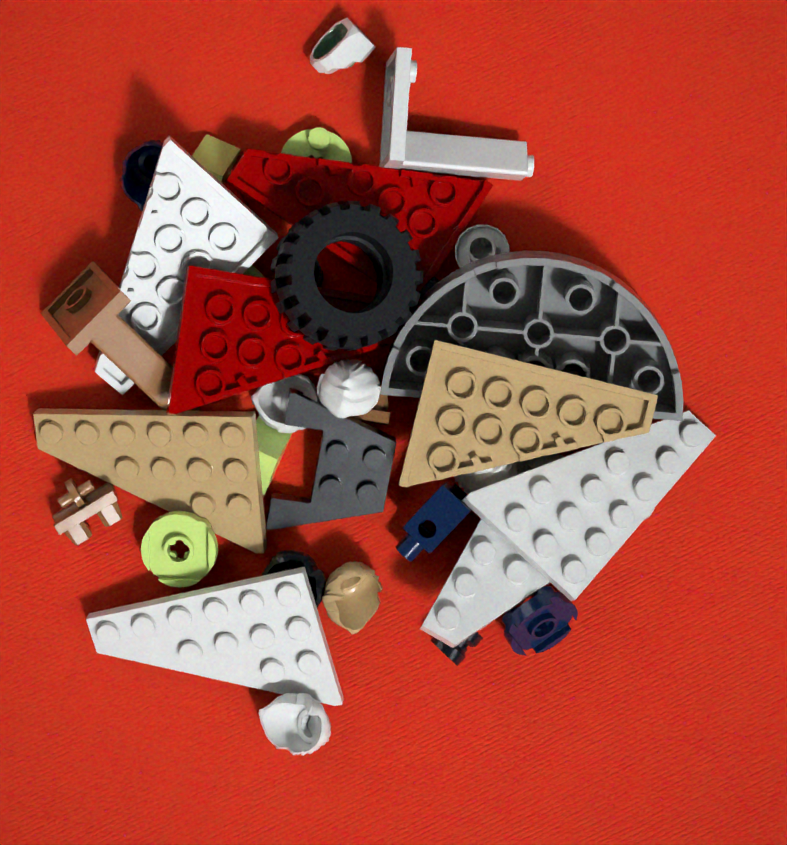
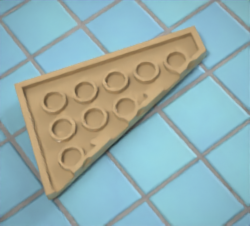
(503, 411)
(174, 461)

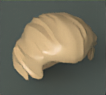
(352, 595)

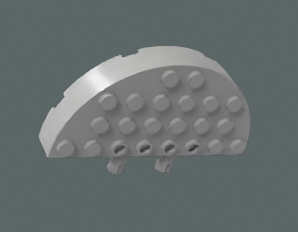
(542, 313)

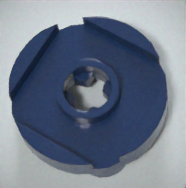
(539, 621)

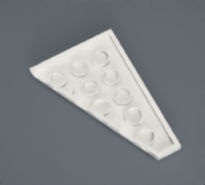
(182, 224)
(586, 505)
(484, 581)
(238, 632)

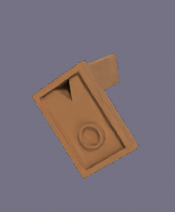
(89, 313)

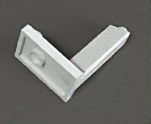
(438, 151)

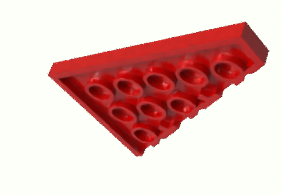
(426, 204)
(239, 341)

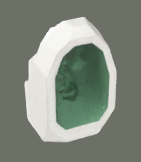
(340, 48)

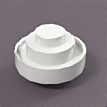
(478, 243)

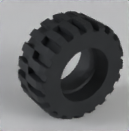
(386, 249)

